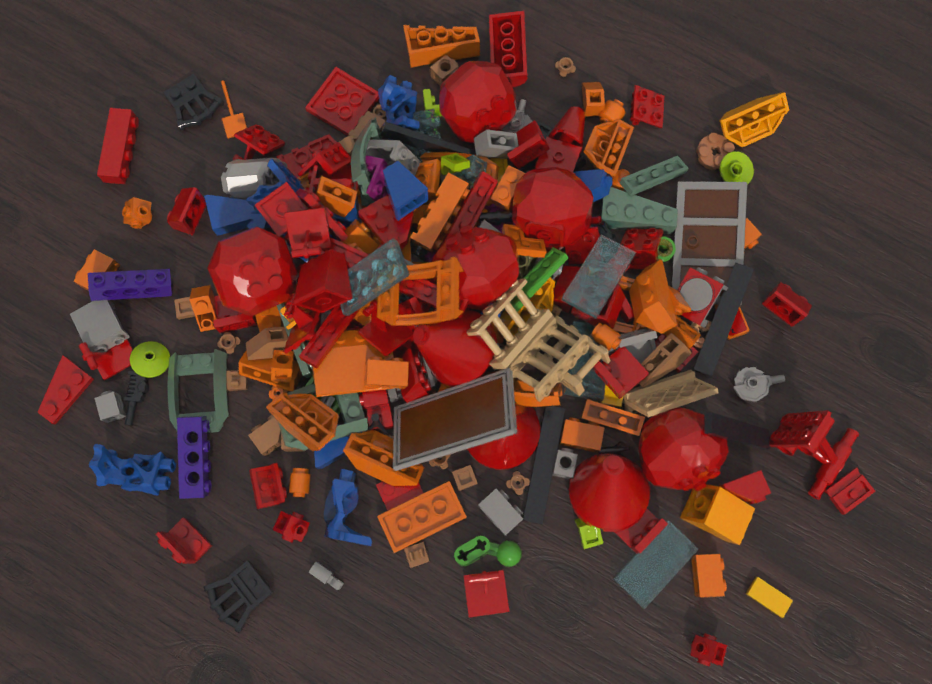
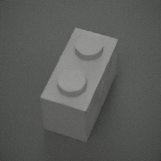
(495, 143)
(501, 511)

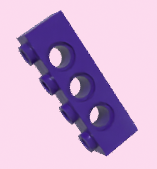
(129, 284)
(186, 465)

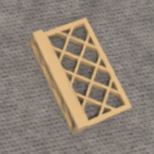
(668, 394)

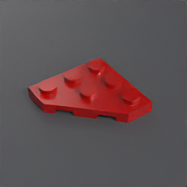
(384, 225)

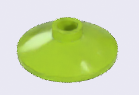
(740, 163)
(149, 367)

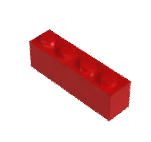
(118, 146)

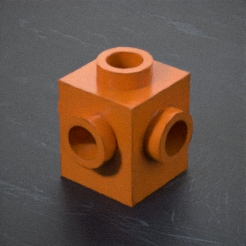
(137, 213)

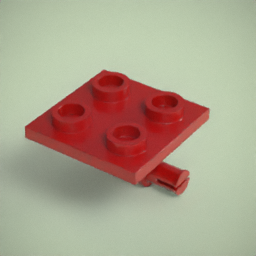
(257, 140)
(308, 232)
(580, 249)
(304, 325)
(382, 334)
(108, 362)
(486, 593)

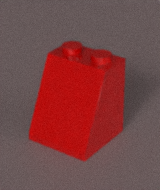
(323, 282)

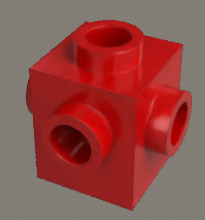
(291, 526)
(708, 650)

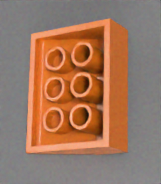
(345, 366)

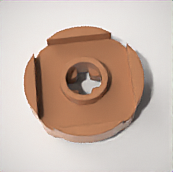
(716, 142)

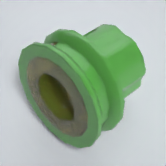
(666, 245)

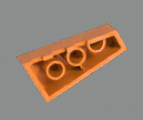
(431, 44)

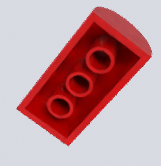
(509, 45)

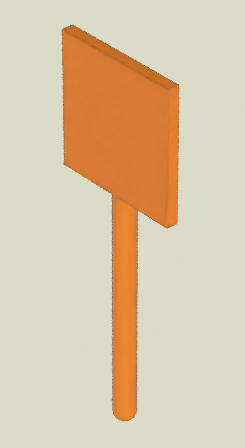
(234, 122)

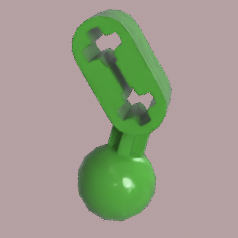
(507, 553)

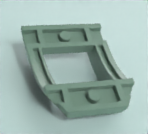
(358, 159)
(200, 364)
(351, 412)

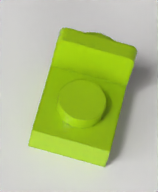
(429, 102)
(453, 163)
(589, 535)

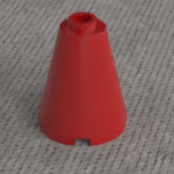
(570, 127)

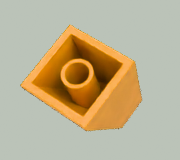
(718, 513)

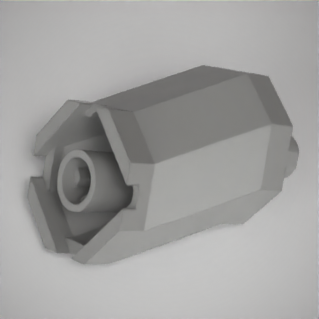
(246, 176)

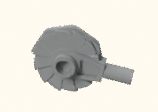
(520, 119)
(753, 384)

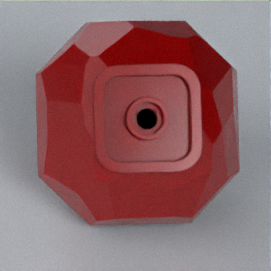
(477, 99)
(552, 206)
(487, 263)
(253, 271)
(678, 452)

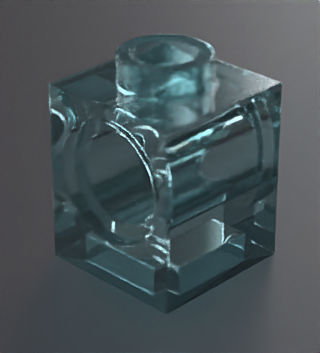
(428, 121)
(471, 174)

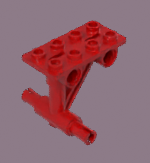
(808, 433)

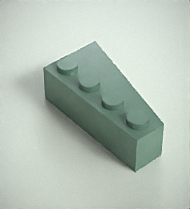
(626, 212)

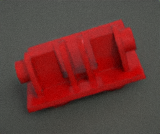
(647, 107)

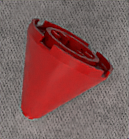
(453, 353)
(513, 449)
(609, 492)

